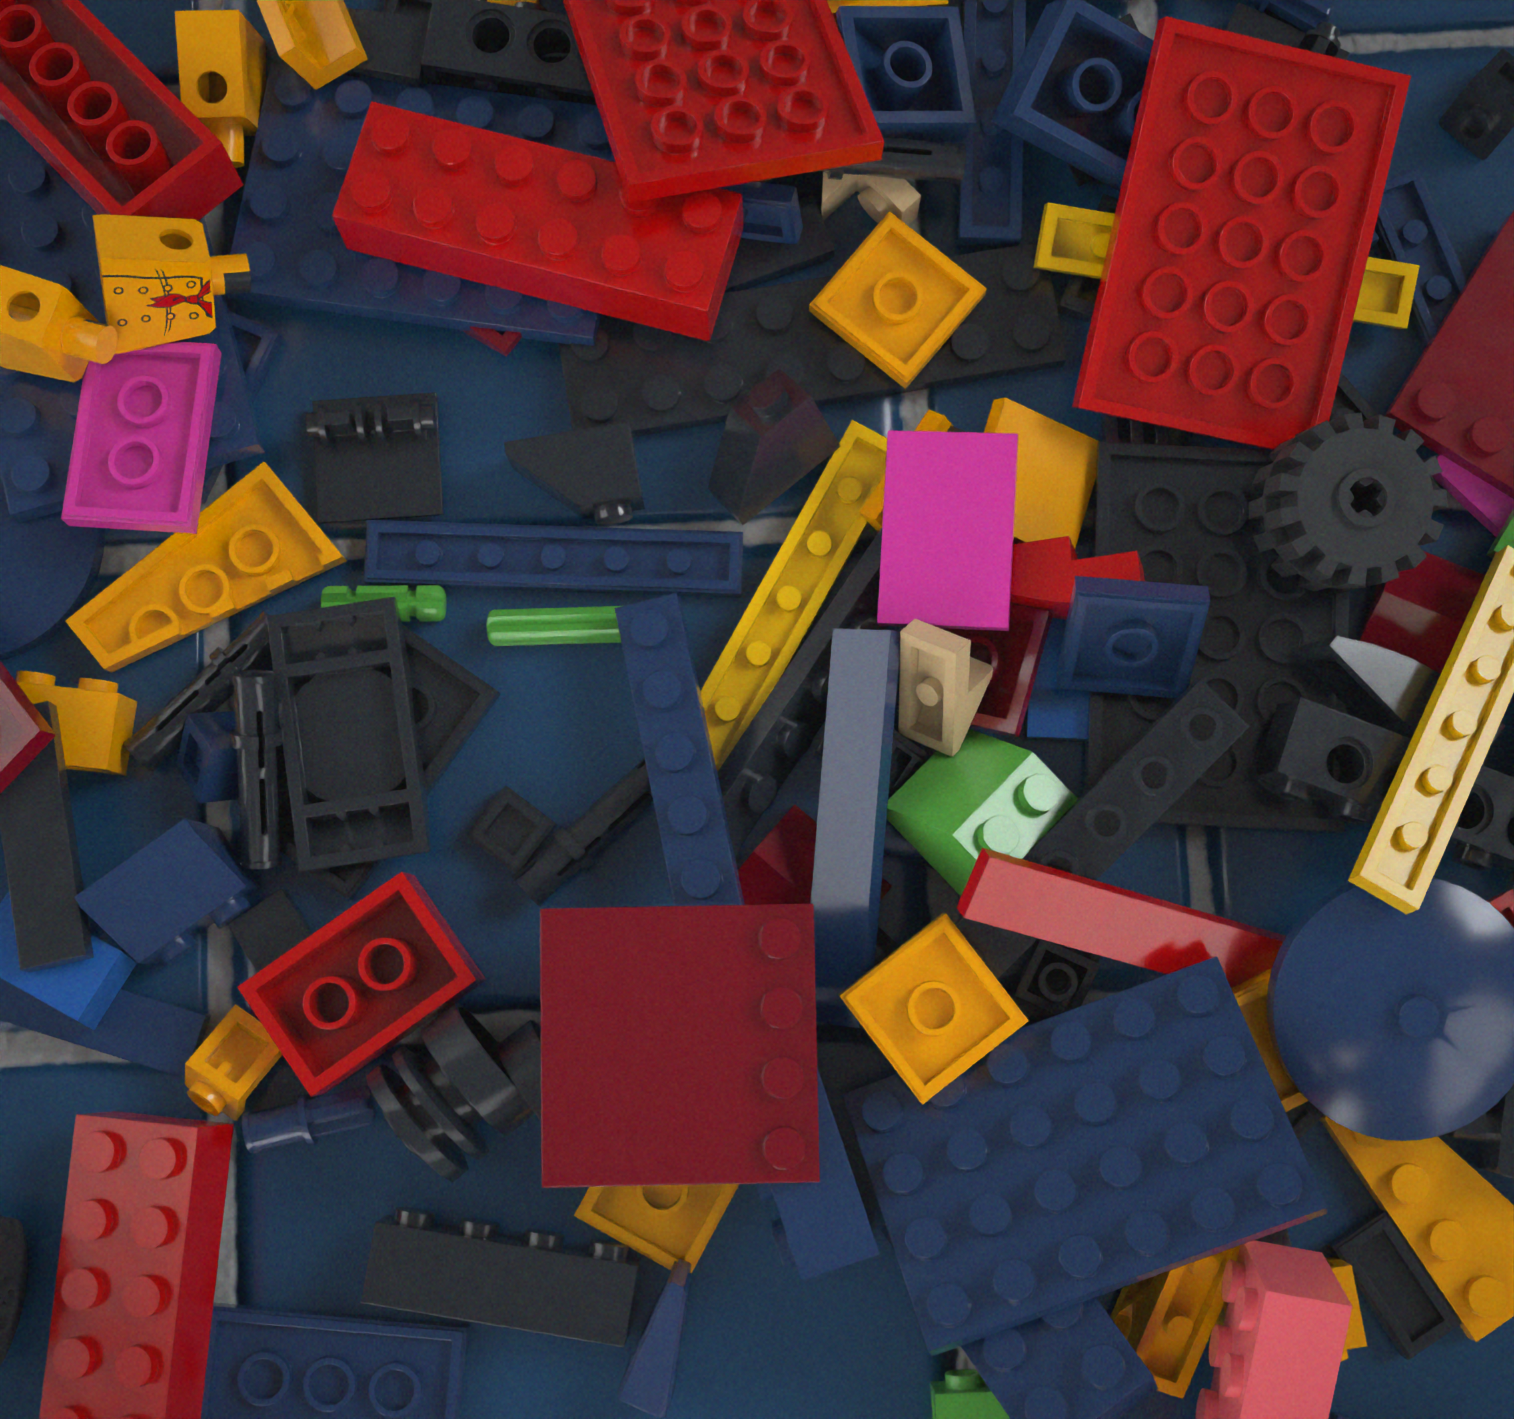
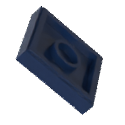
(1131, 636)

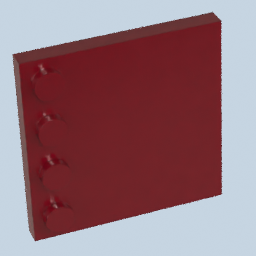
(1464, 379)
(678, 1045)

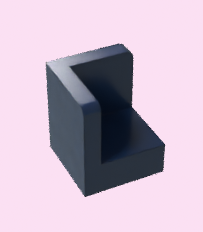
(207, 758)

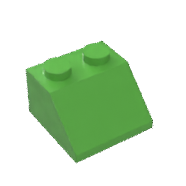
(977, 800)

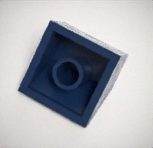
(911, 69)
(171, 893)

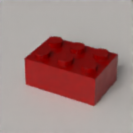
(361, 983)

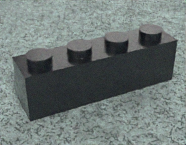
(502, 1277)

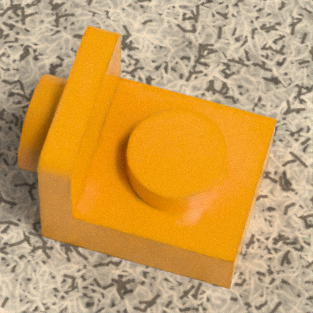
(230, 1064)

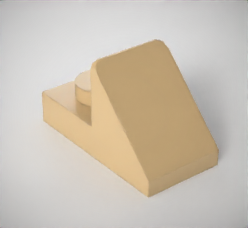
(876, 196)
(938, 686)

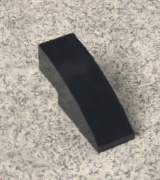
(1374, 681)

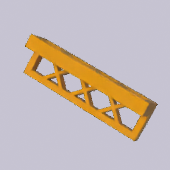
(314, 37)
(1173, 1318)

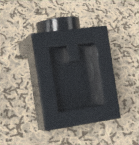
(1484, 108)

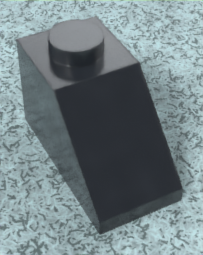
(768, 446)
(585, 470)

